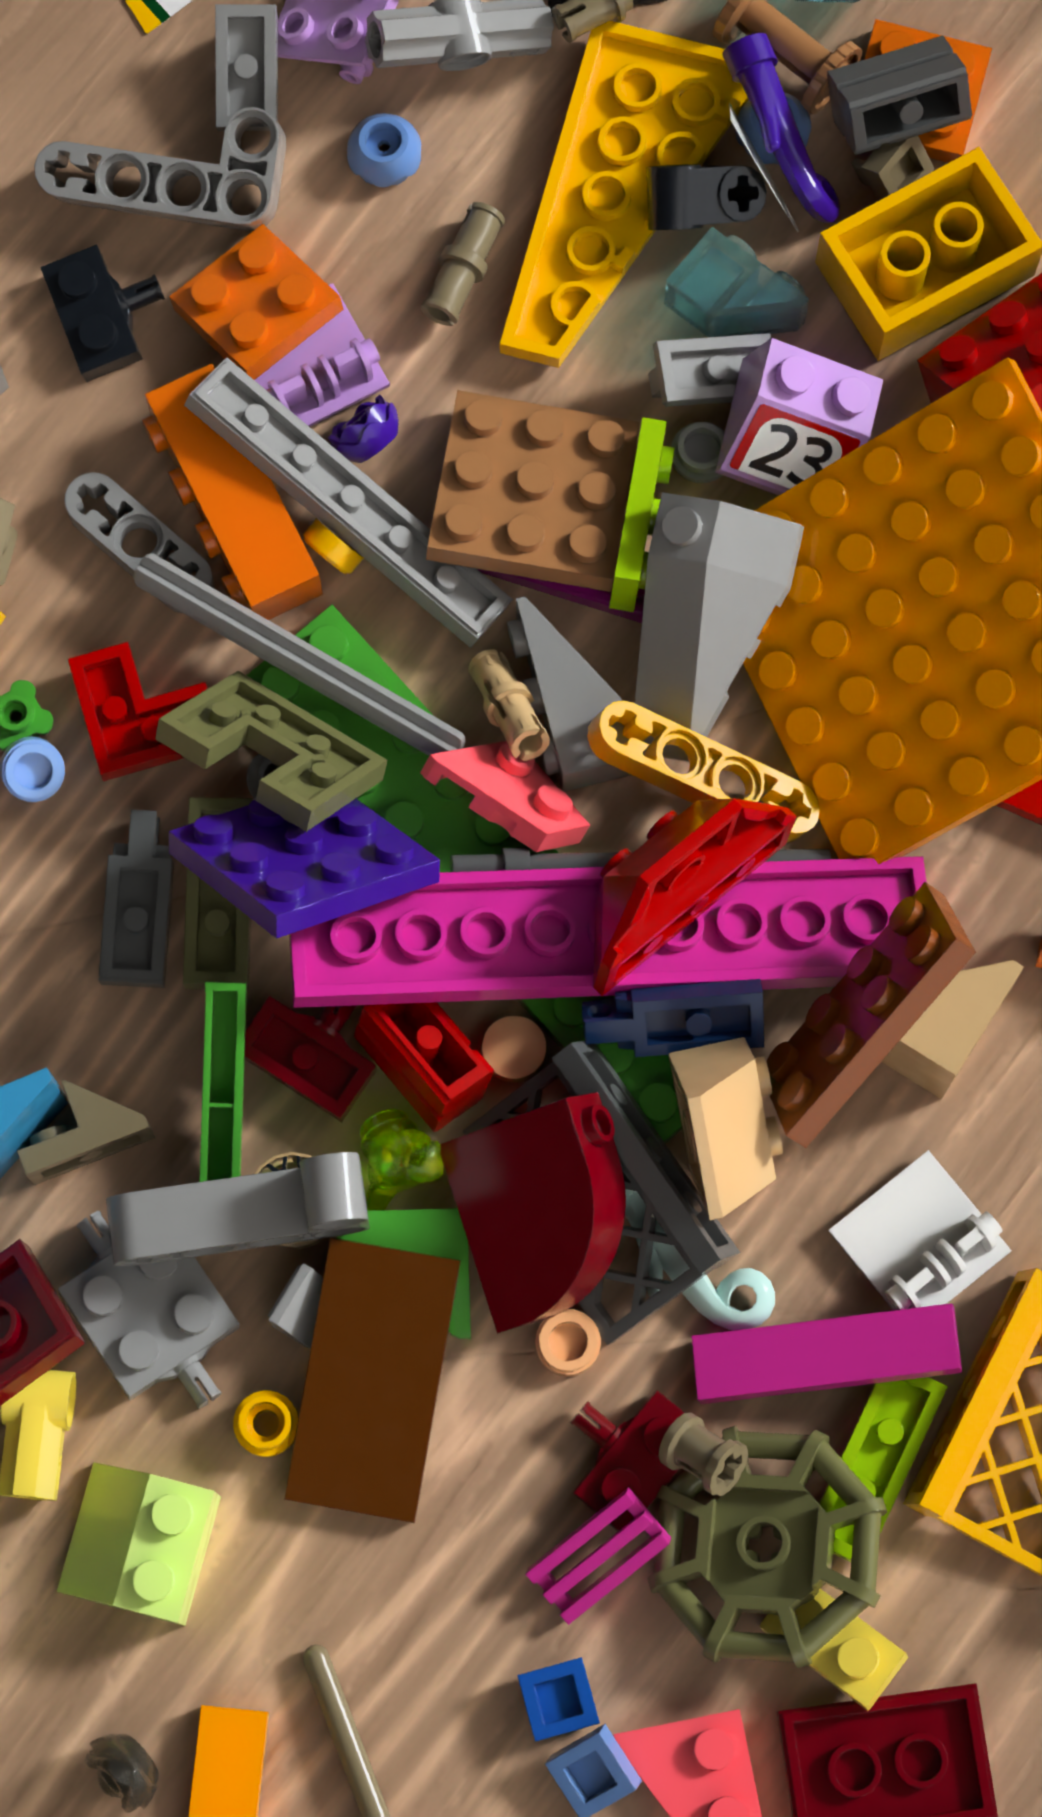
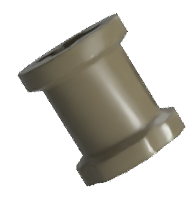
(703, 1454)

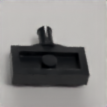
(97, 311)

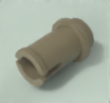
(586, 15)

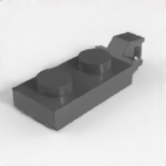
(137, 907)

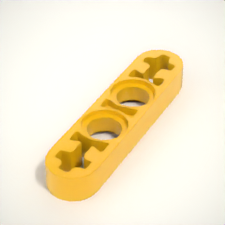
(706, 762)

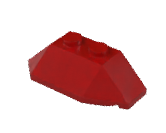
(678, 877)

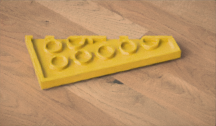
(633, 107)

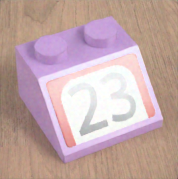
(794, 416)

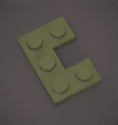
(316, 762)

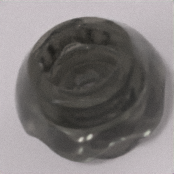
(124, 1770)

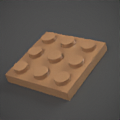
(533, 491)

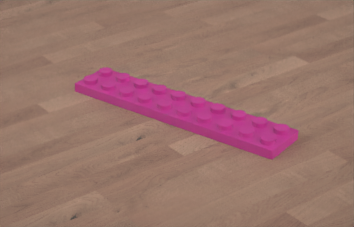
(536, 935)

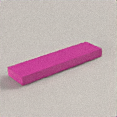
(826, 1354)

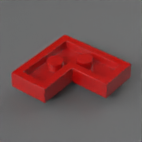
(119, 716)

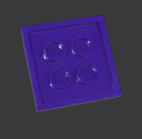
(301, 877)

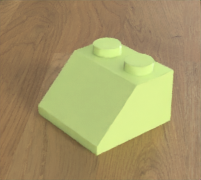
(139, 1542)

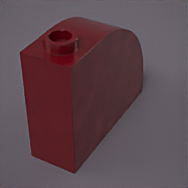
(540, 1206)

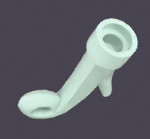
(706, 1299)

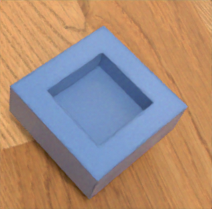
(593, 1772)

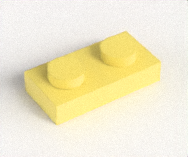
(854, 1660)

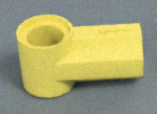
(35, 1436)

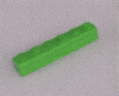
(223, 1080)

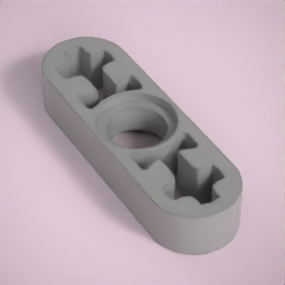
(118, 501)

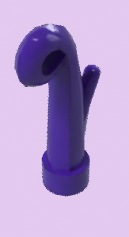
(753, 65)

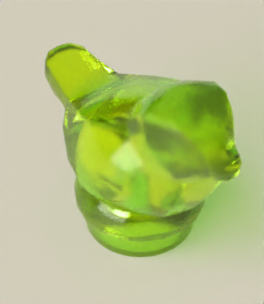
(396, 1156)

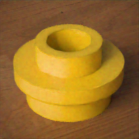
(245, 1419)

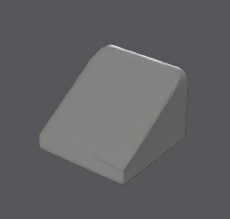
(298, 1305)

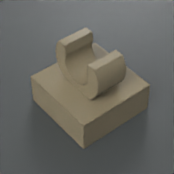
(893, 166)

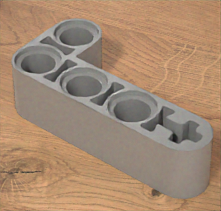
(162, 172)
(240, 1212)

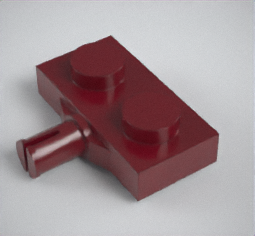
(309, 1055)
(626, 1455)

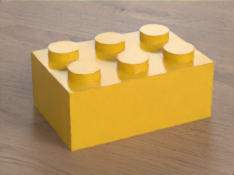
(928, 253)

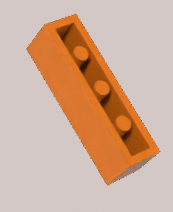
(237, 506)

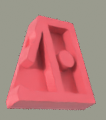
(511, 794)
(696, 1766)

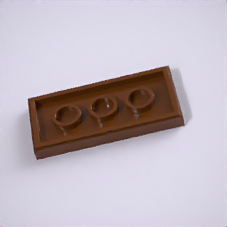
(372, 1380)

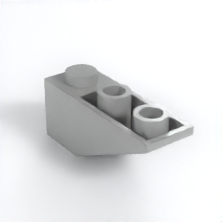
(567, 697)

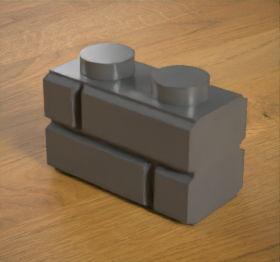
(899, 94)

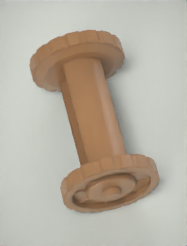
(790, 43)

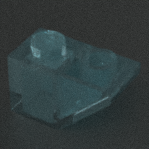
(732, 293)

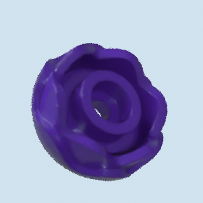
(367, 431)

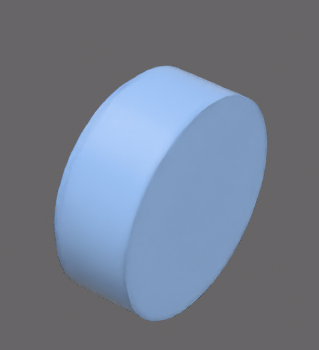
(32, 769)

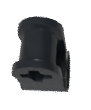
(702, 195)

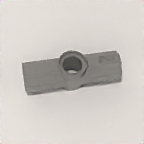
(458, 33)

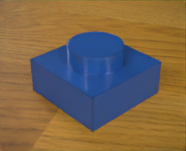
(558, 1699)

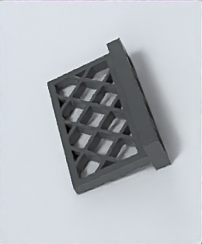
(651, 1172)

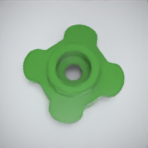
(34, 719)

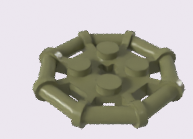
(791, 1574)

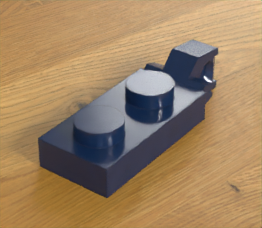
(677, 1017)

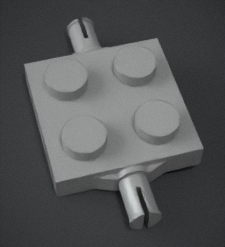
(148, 1317)

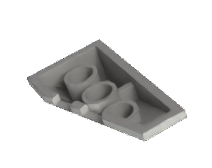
(705, 601)

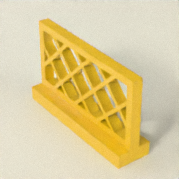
(973, 1419)

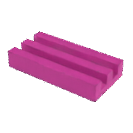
(556, 1590)

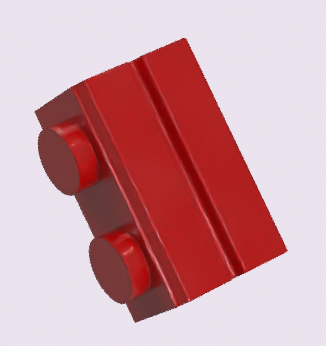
(425, 1058)

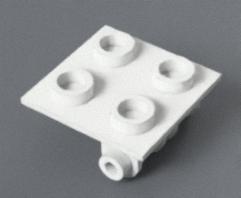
(920, 1237)

